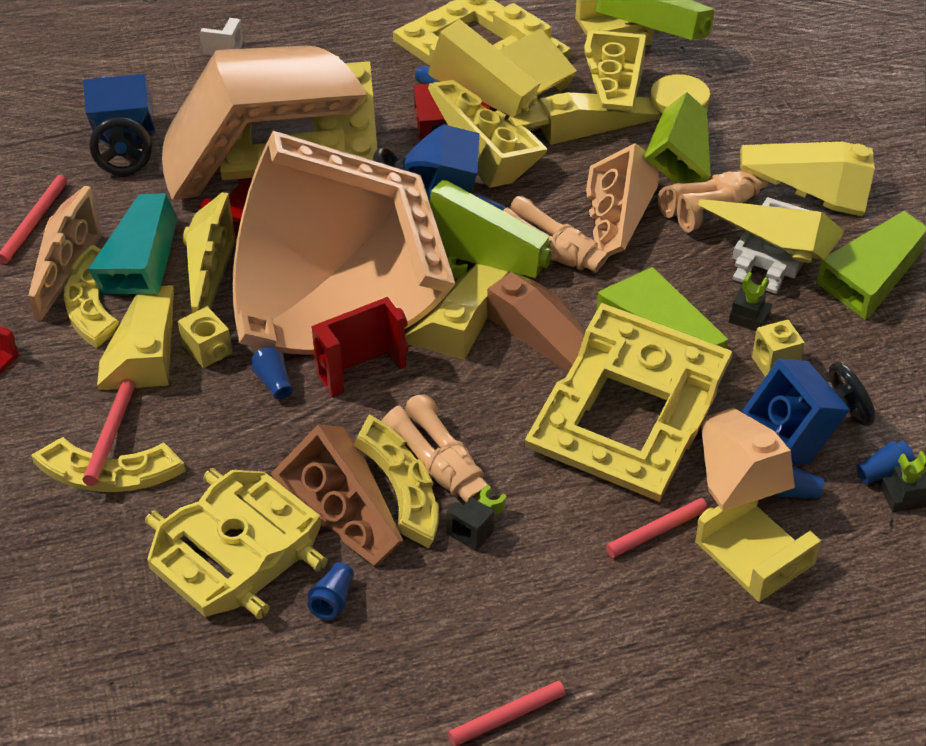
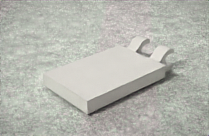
(755, 252)

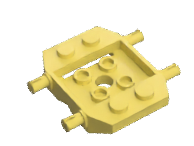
(274, 536)

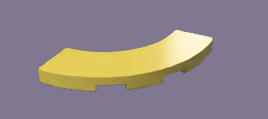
(83, 302)
(127, 473)
(409, 477)

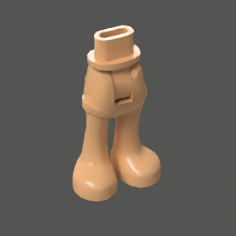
(684, 198)
(567, 243)
(447, 465)

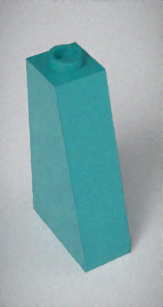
(137, 249)

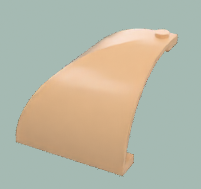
(248, 88)
(330, 238)

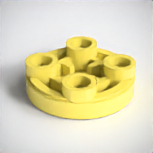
(672, 87)

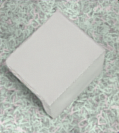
(229, 38)

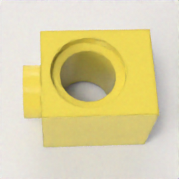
(205, 337)
(776, 342)

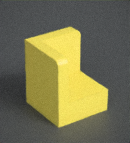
(531, 119)

